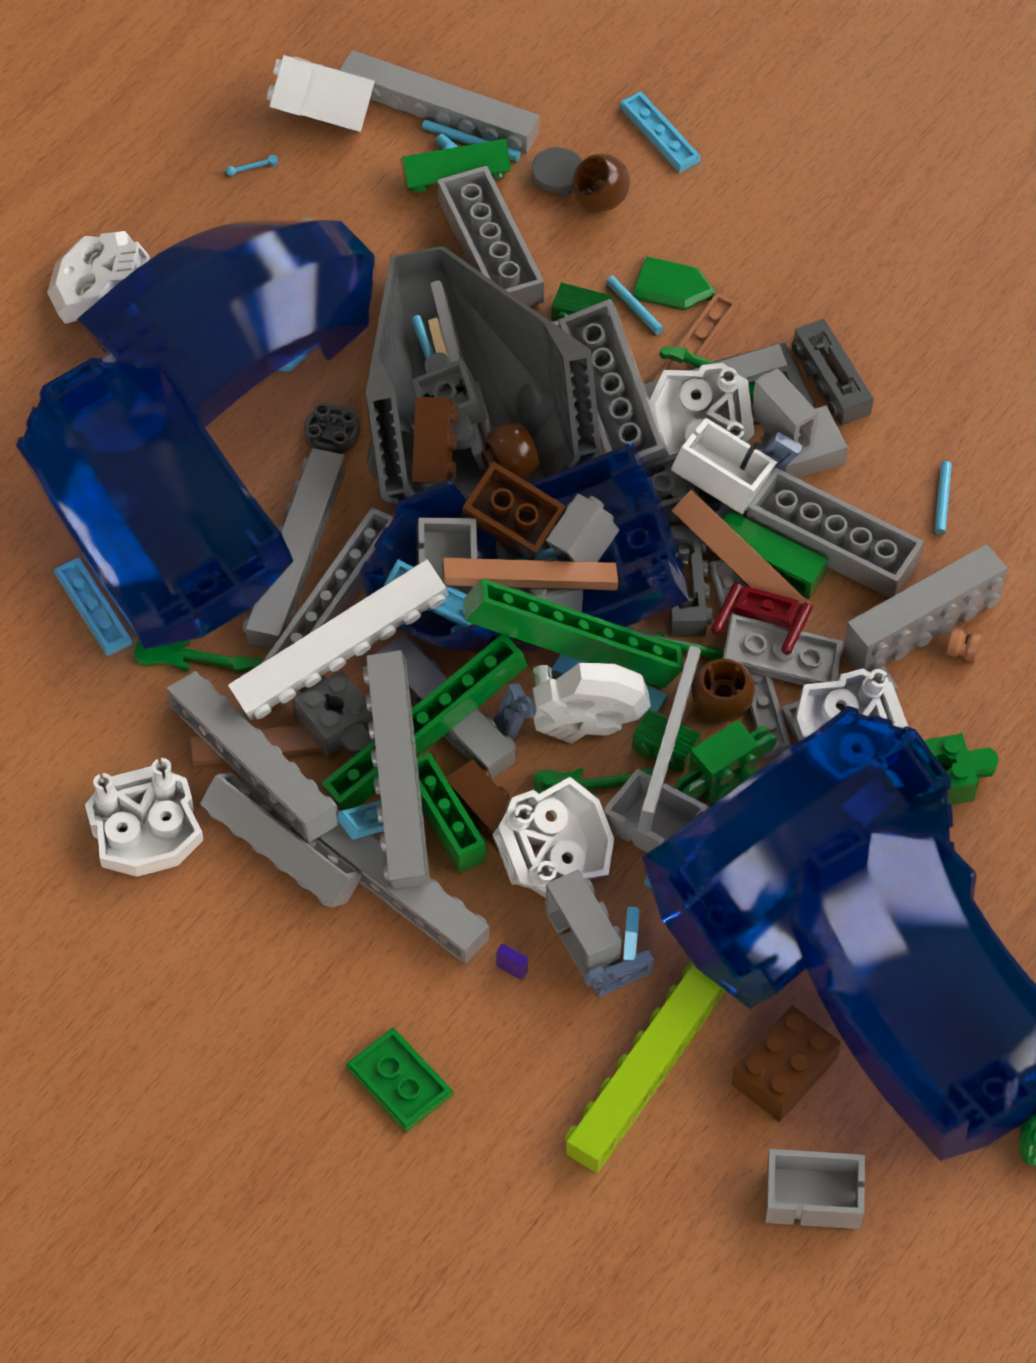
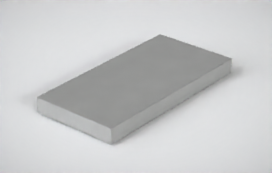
(759, 650)

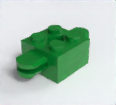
(724, 761)
(963, 765)

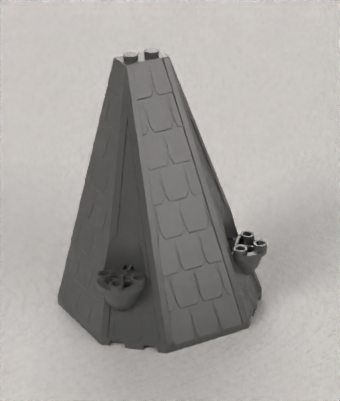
(523, 361)

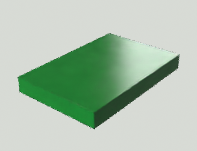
(399, 1079)

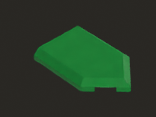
(672, 284)

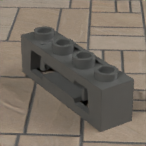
(810, 346)
(694, 615)

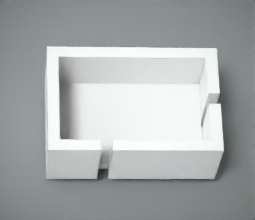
(713, 463)

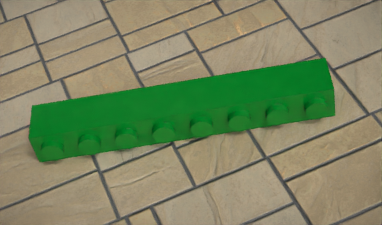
(571, 632)
(434, 716)

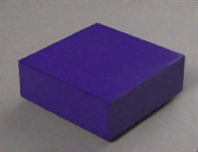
(512, 961)

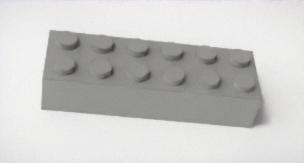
(489, 233)
(620, 394)
(846, 536)
(925, 610)

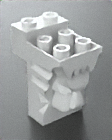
(320, 92)

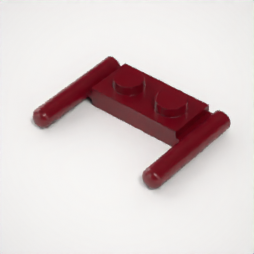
(766, 608)

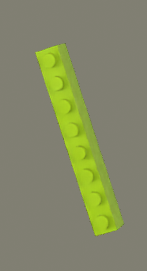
(643, 1069)

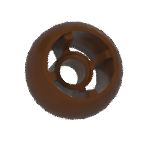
(601, 182)
(512, 449)
(723, 690)

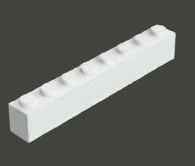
(339, 640)

